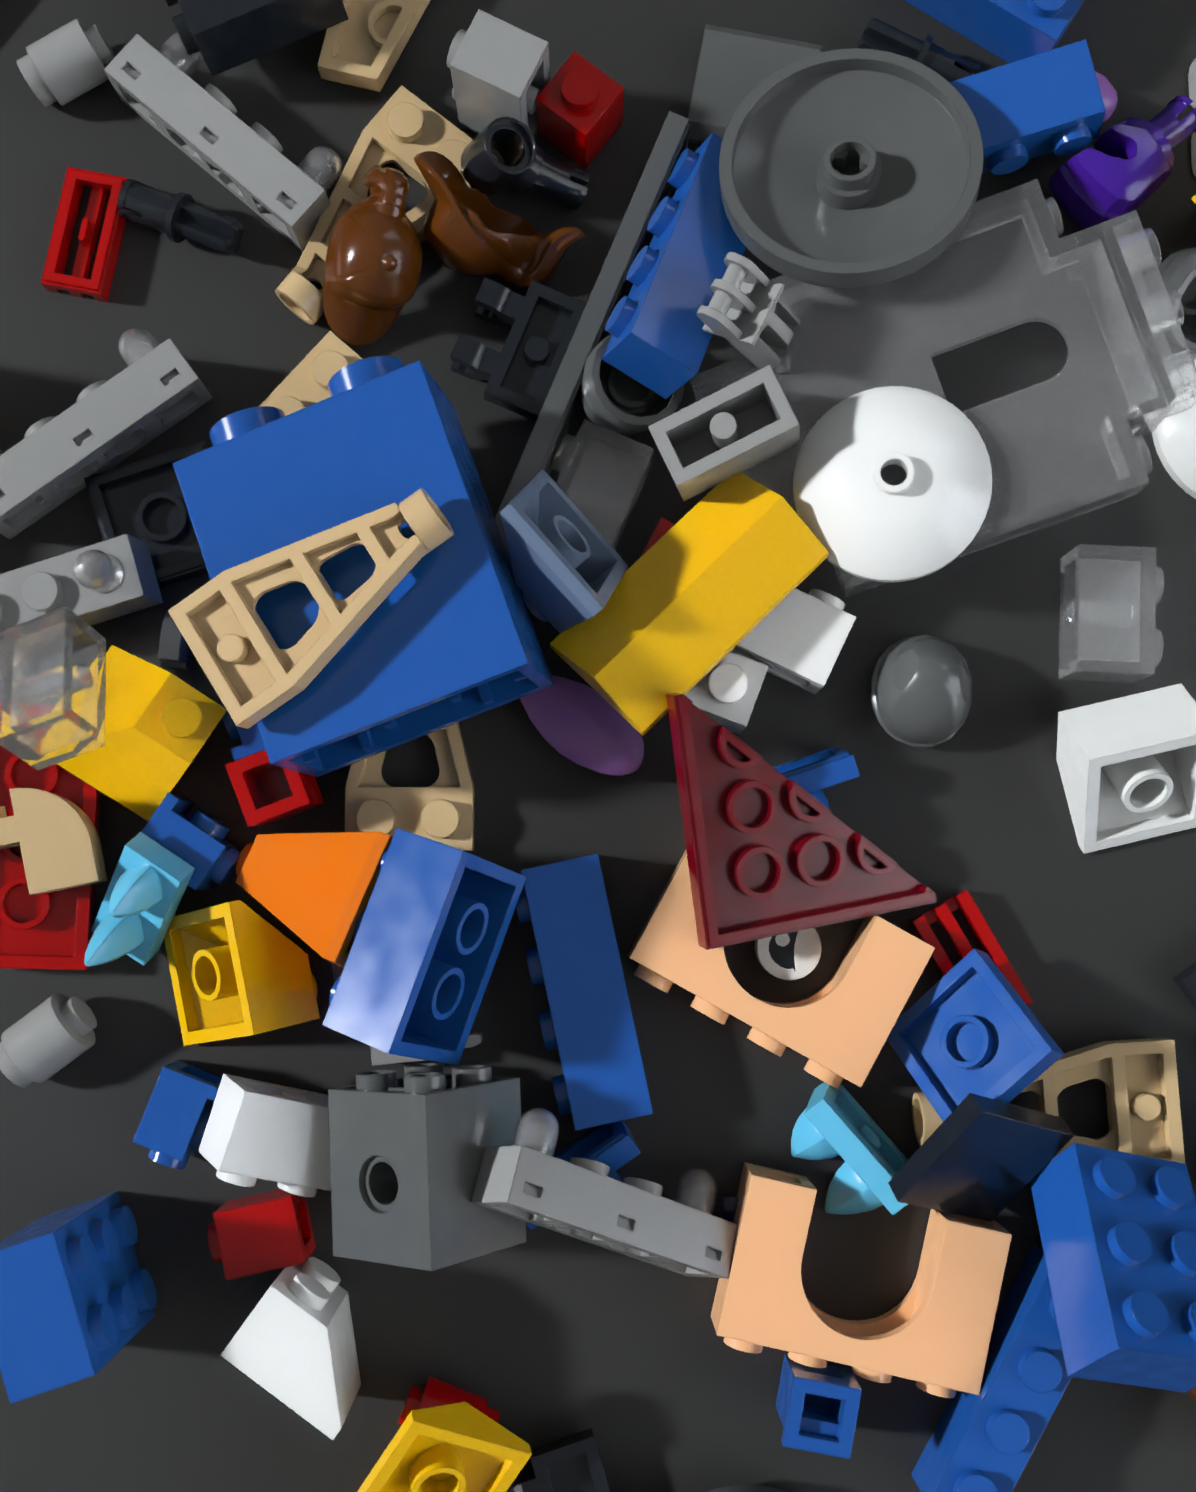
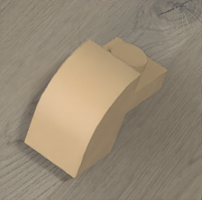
(55, 841)

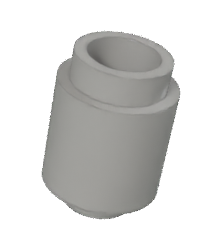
(66, 63)
(46, 1040)

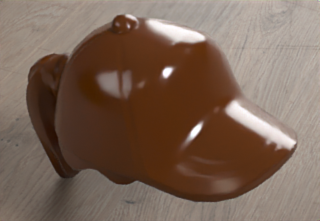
(481, 238)
(372, 261)

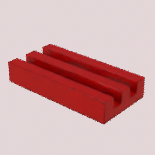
(110, 240)
(980, 930)

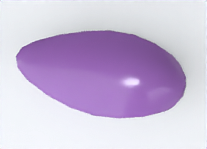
(585, 727)

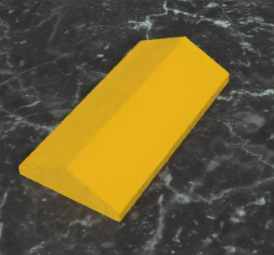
(692, 599)
(449, 1452)

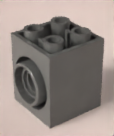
(411, 1161)

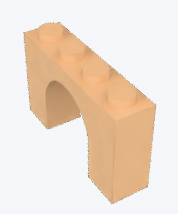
(835, 1027)
(930, 1337)

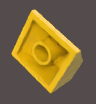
(150, 733)
(236, 975)

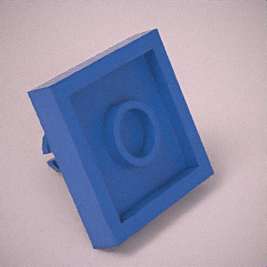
(972, 1037)

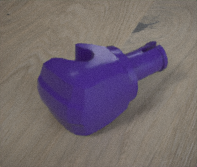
(1124, 166)

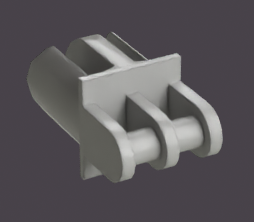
(749, 312)

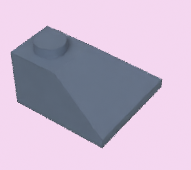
(558, 555)

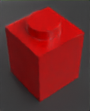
(580, 110)
(269, 791)
(261, 1233)

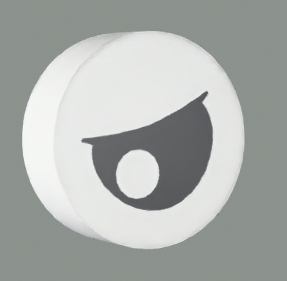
(789, 954)

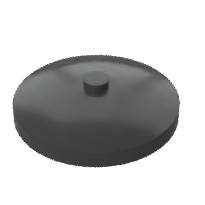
(850, 168)

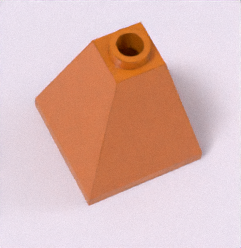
(315, 883)

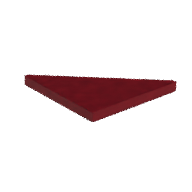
(766, 849)

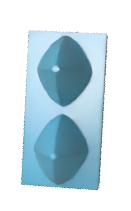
(138, 903)
(840, 1126)

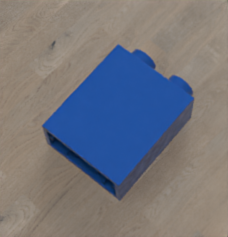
(451, 630)

